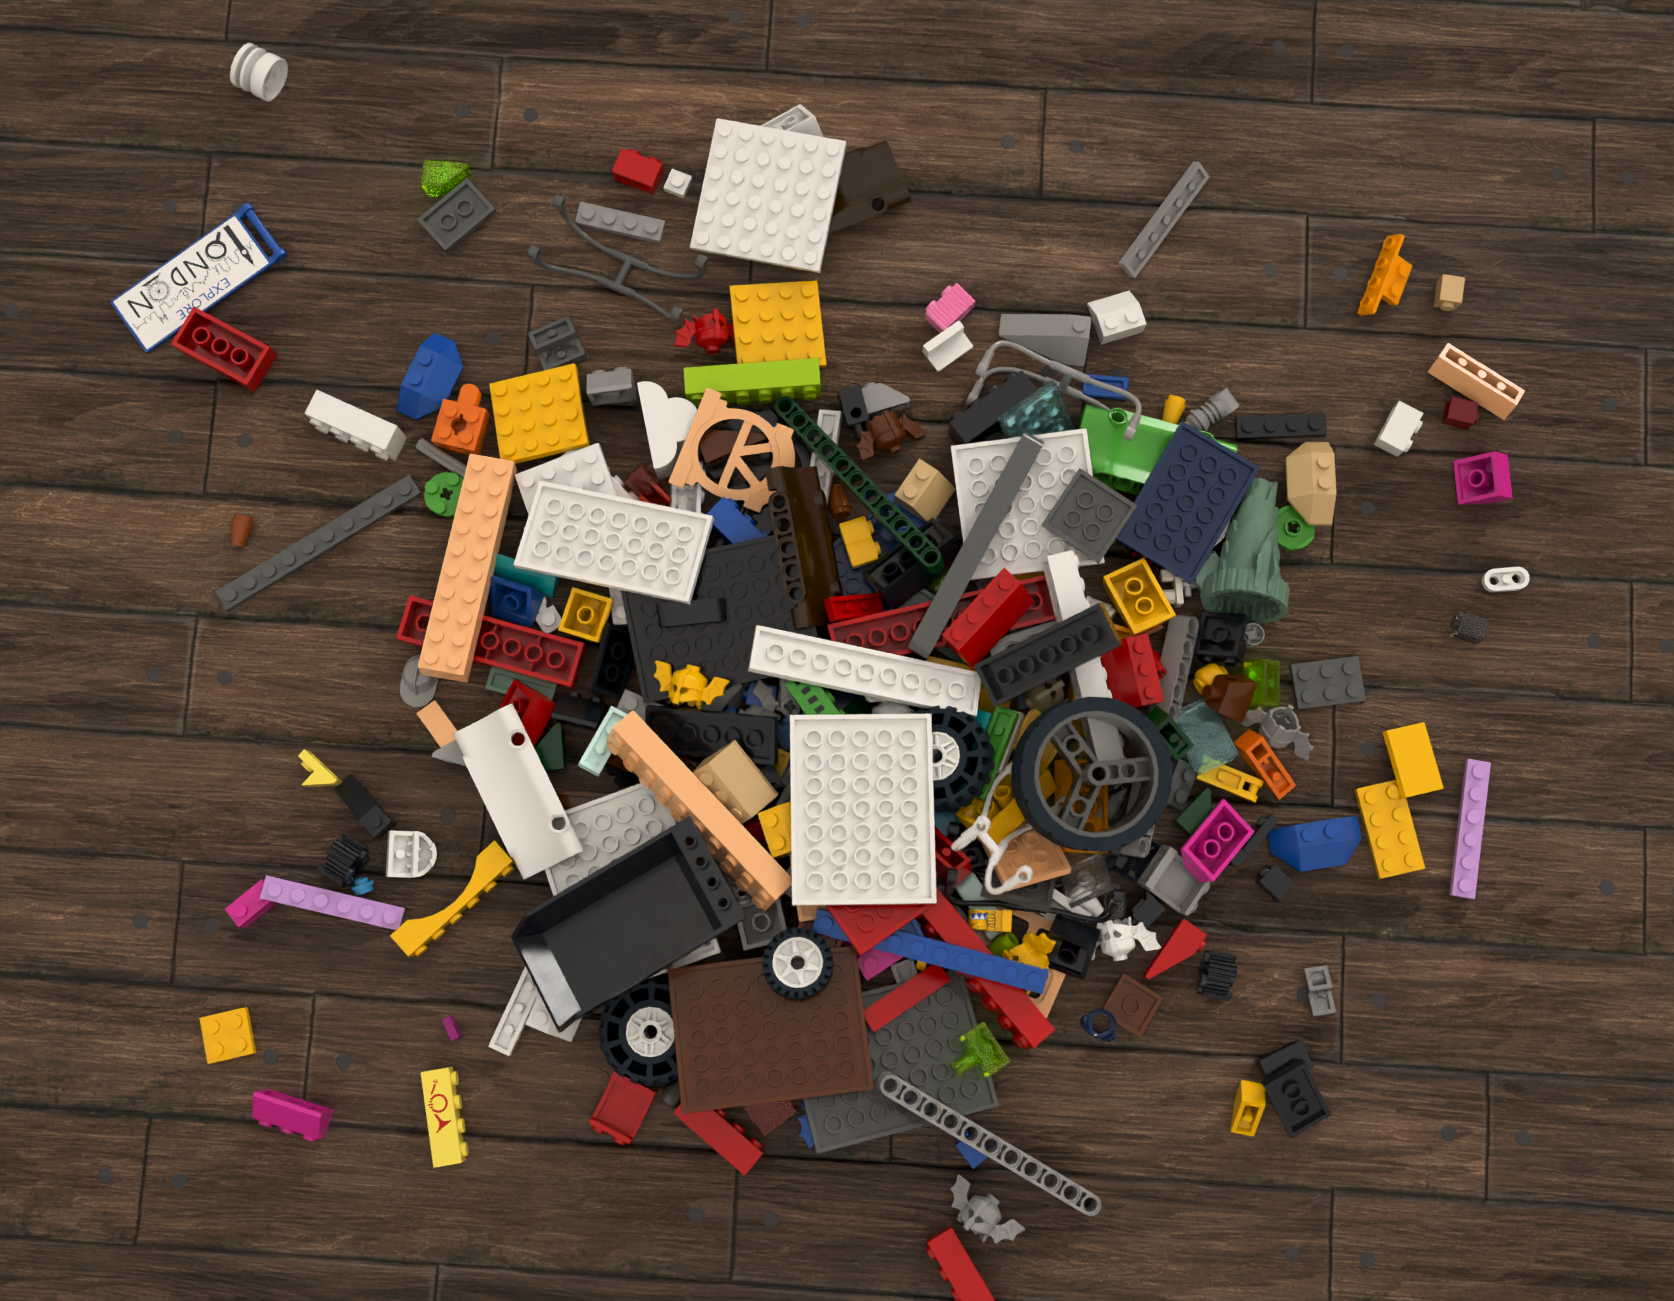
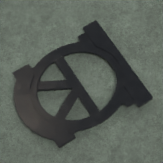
(716, 470)

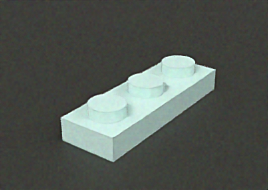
(597, 751)

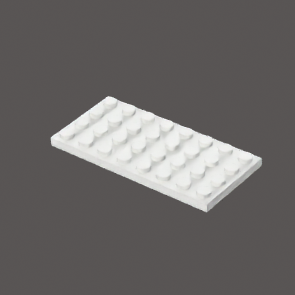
(614, 542)

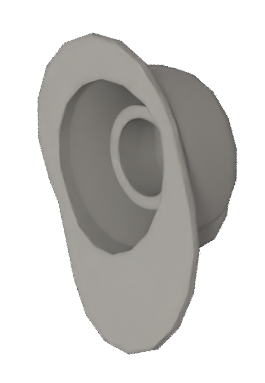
(416, 688)

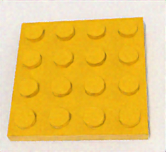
(777, 322)
(539, 414)

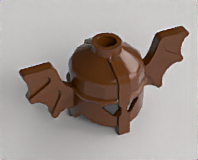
(887, 434)

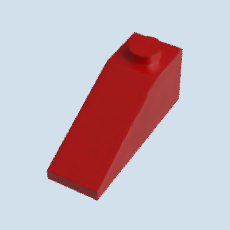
(1179, 945)

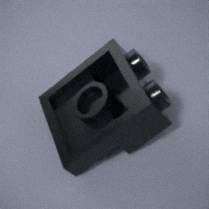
(1221, 638)

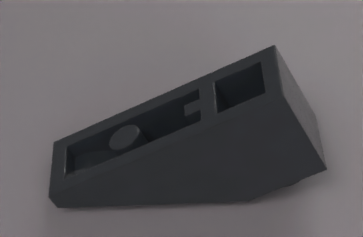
(365, 807)

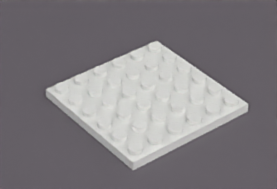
(768, 195)
(1020, 537)

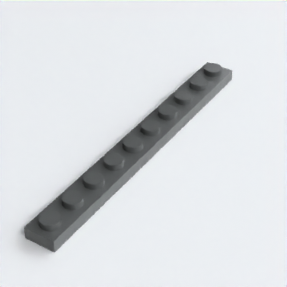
(318, 543)

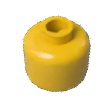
(1206, 675)

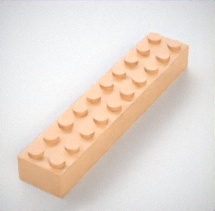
(468, 568)
(687, 796)

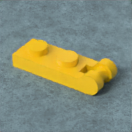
(1232, 782)

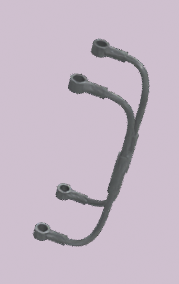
(628, 261)

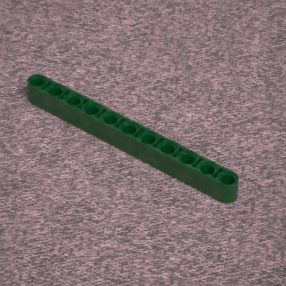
(865, 490)

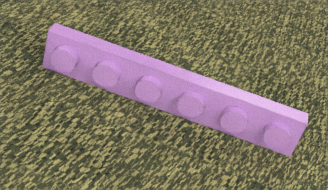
(1470, 829)
(332, 903)

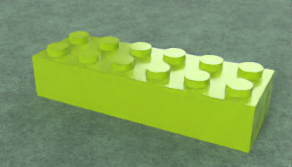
(755, 381)

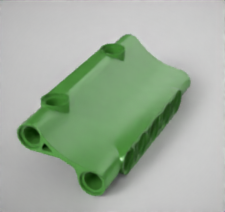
(1125, 463)

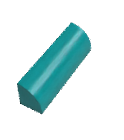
(541, 582)

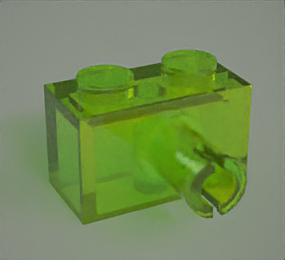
(982, 1051)

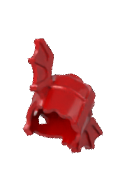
(707, 334)

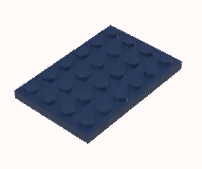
(1187, 502)

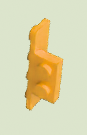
(1387, 277)

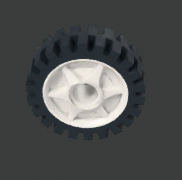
(797, 944)

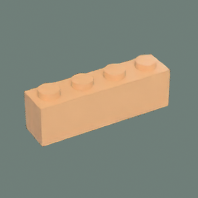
(1476, 381)

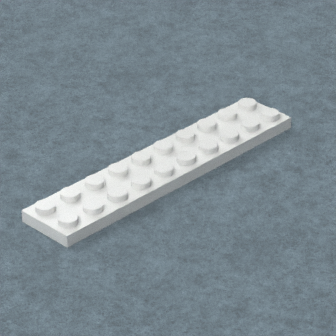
(863, 671)

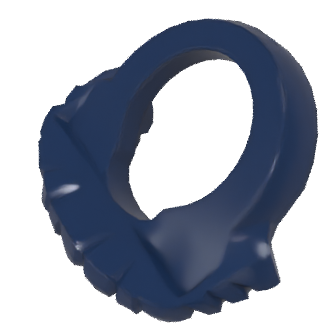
(1106, 1035)

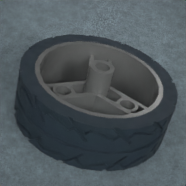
(1151, 768)

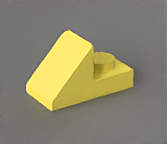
(321, 776)

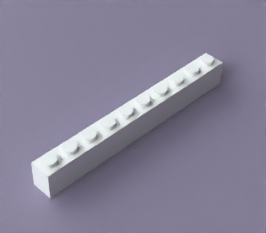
(1089, 679)

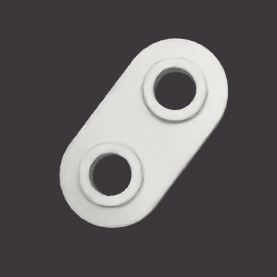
(1504, 580)

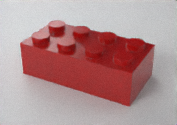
(224, 349)

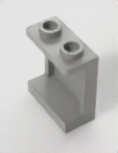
(1172, 882)

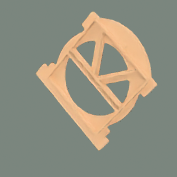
(711, 411)

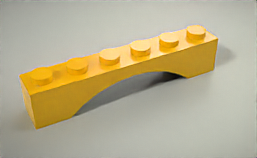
(489, 867)

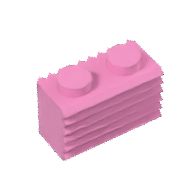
(950, 308)

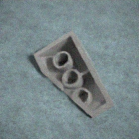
(1052, 335)

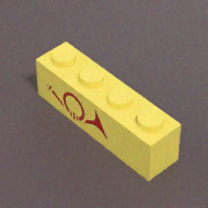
(443, 1116)

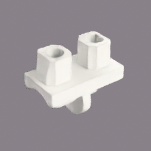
(1175, 595)

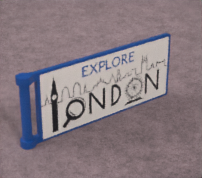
(196, 277)

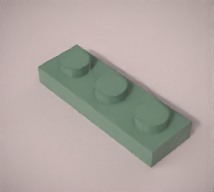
(501, 680)

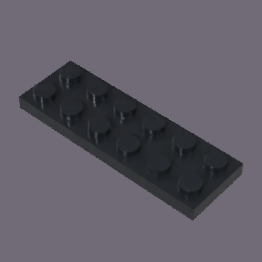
(706, 731)

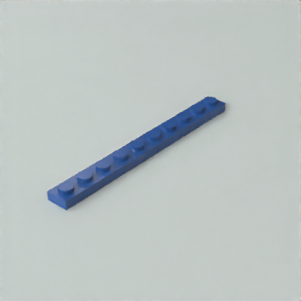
(947, 956)

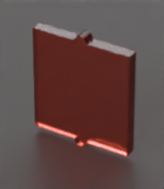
(770, 1115)

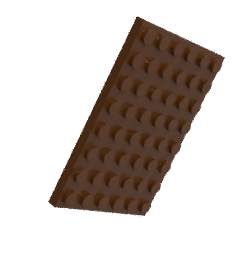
(755, 1047)

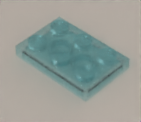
(1208, 734)

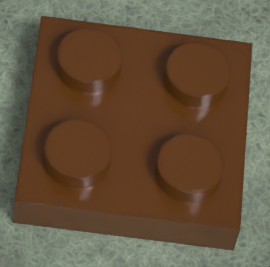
(1132, 1004)

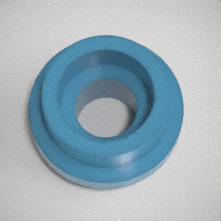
(362, 885)

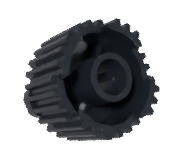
(344, 859)
(1217, 975)

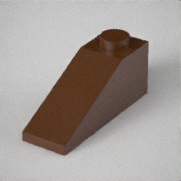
(718, 444)

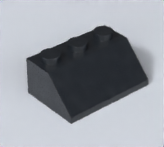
(612, 663)

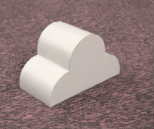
(666, 425)

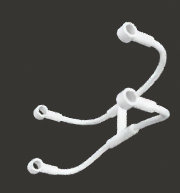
(997, 850)

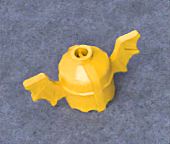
(689, 685)
(1032, 951)

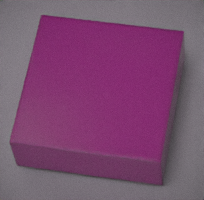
(452, 1028)

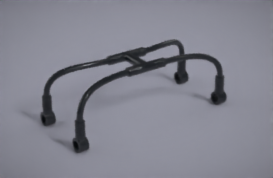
(952, 874)

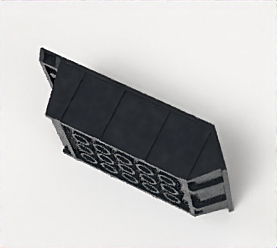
(625, 923)

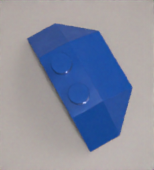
(430, 377)
(1316, 843)

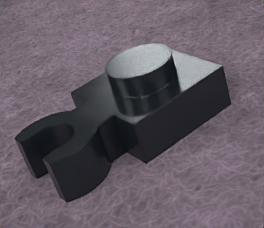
(622, 779)

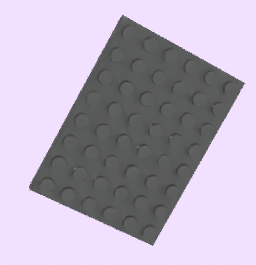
(919, 1051)

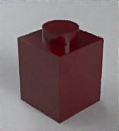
(1460, 413)

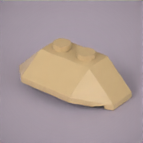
(1312, 482)

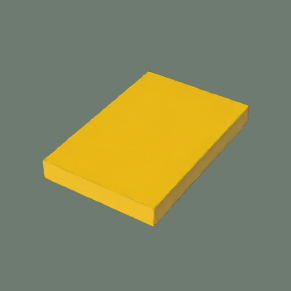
(1412, 760)

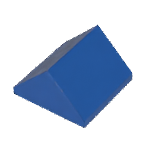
(514, 601)

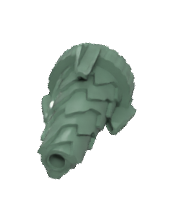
(1248, 569)

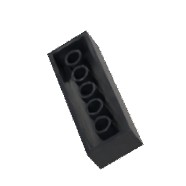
(1048, 654)

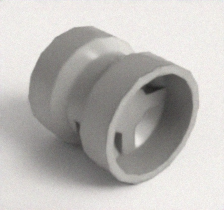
(1255, 635)

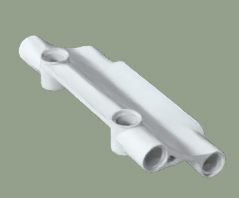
(517, 792)

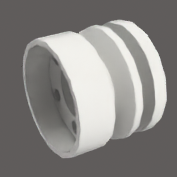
(258, 72)

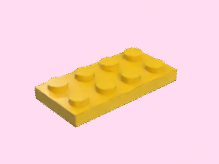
(1389, 829)

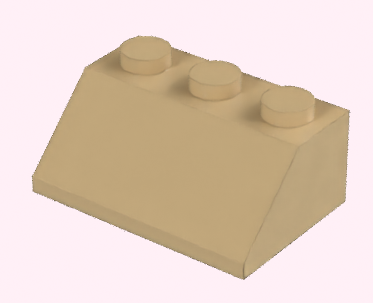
(736, 781)

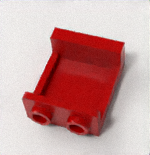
(622, 1109)

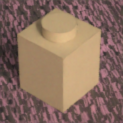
(1449, 292)

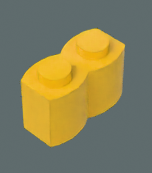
(859, 542)

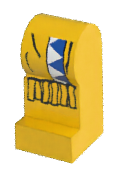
(990, 920)

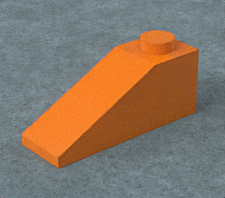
(1264, 763)

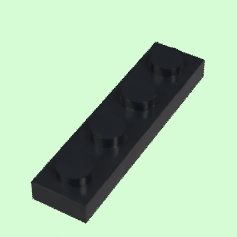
(1280, 426)

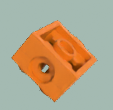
(462, 423)

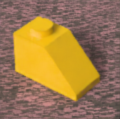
(1248, 1108)

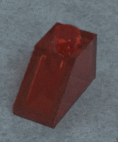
(647, 486)

